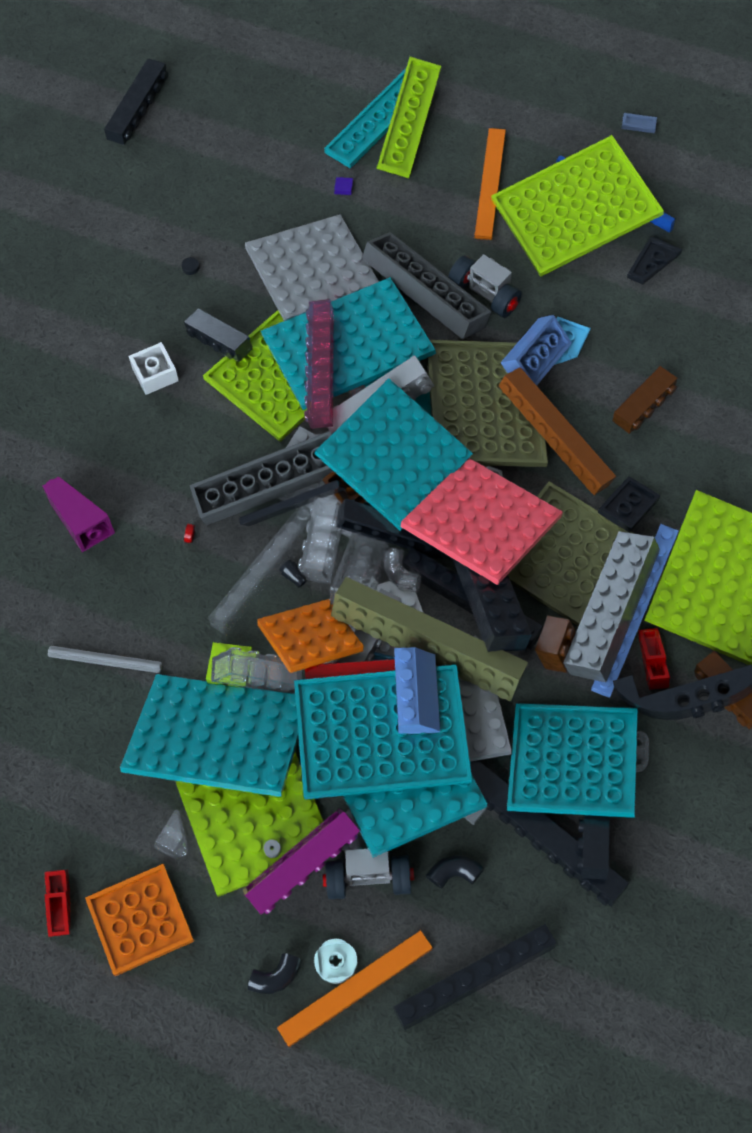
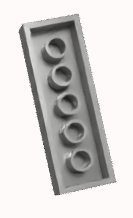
(408, 376)

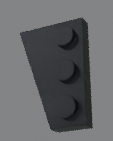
(652, 259)

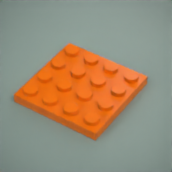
(309, 636)
(139, 920)

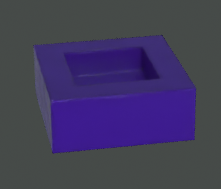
(343, 186)

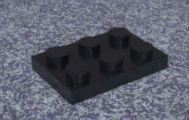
(629, 504)

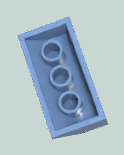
(538, 349)
(416, 691)

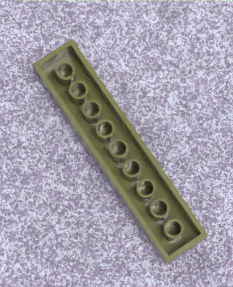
(407, 627)

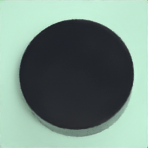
(190, 266)

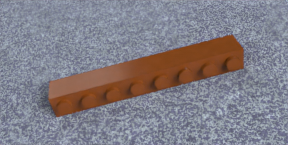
(557, 431)

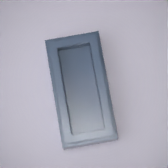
(639, 123)

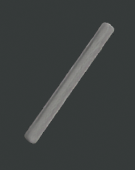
(105, 659)

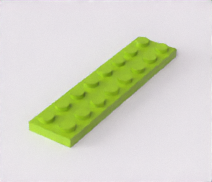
(409, 117)

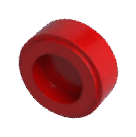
(189, 533)

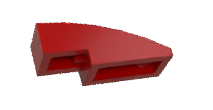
(654, 659)
(57, 902)

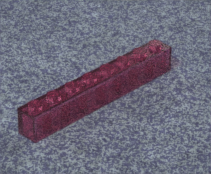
(320, 364)

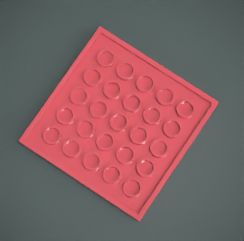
(482, 520)

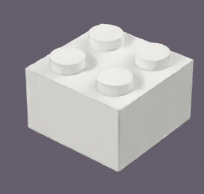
(153, 368)

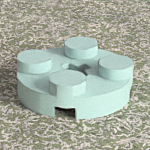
(325, 954)

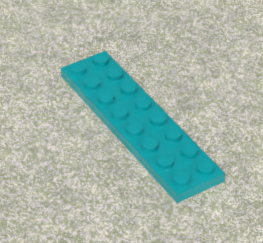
(367, 127)

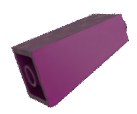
(80, 516)

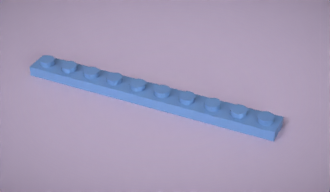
(665, 539)

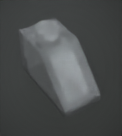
(173, 838)

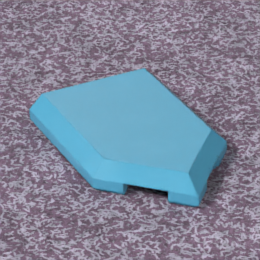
(577, 335)

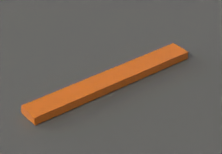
(490, 184)
(354, 988)

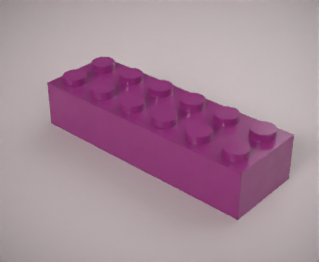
(300, 861)

